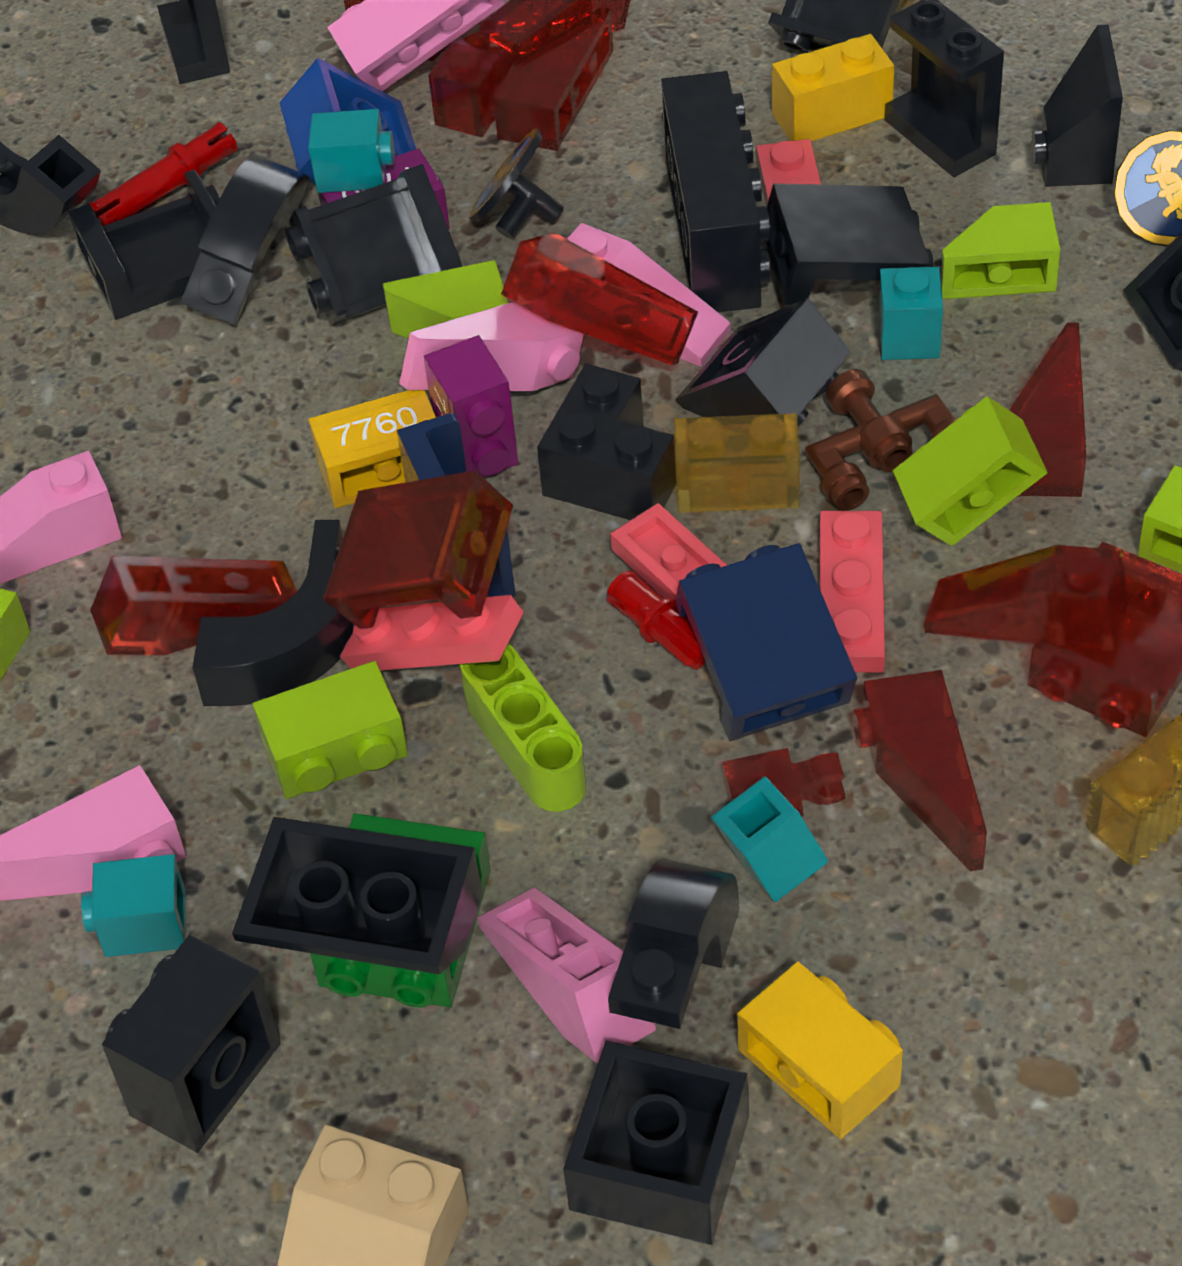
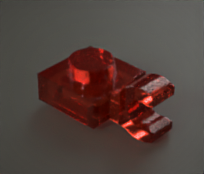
(809, 780)

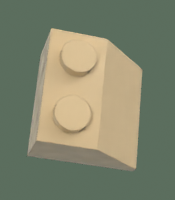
(372, 1206)

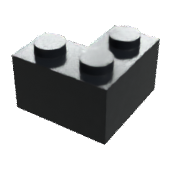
(602, 452)

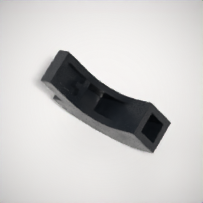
(43, 189)
(239, 234)
(279, 649)
(675, 925)

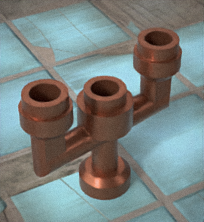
(879, 437)

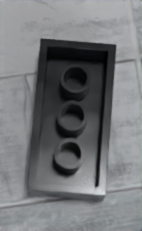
(715, 191)

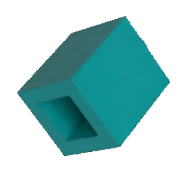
(349, 150)
(910, 313)
(770, 839)
(136, 905)

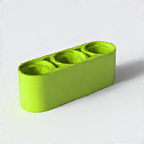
(526, 730)

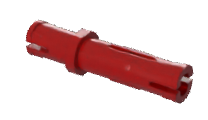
(165, 175)

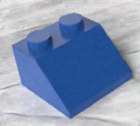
(329, 89)

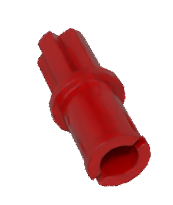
(655, 618)

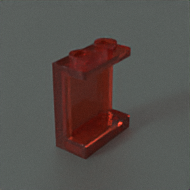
(420, 545)
(1142, 674)

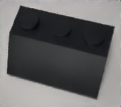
(361, 896)

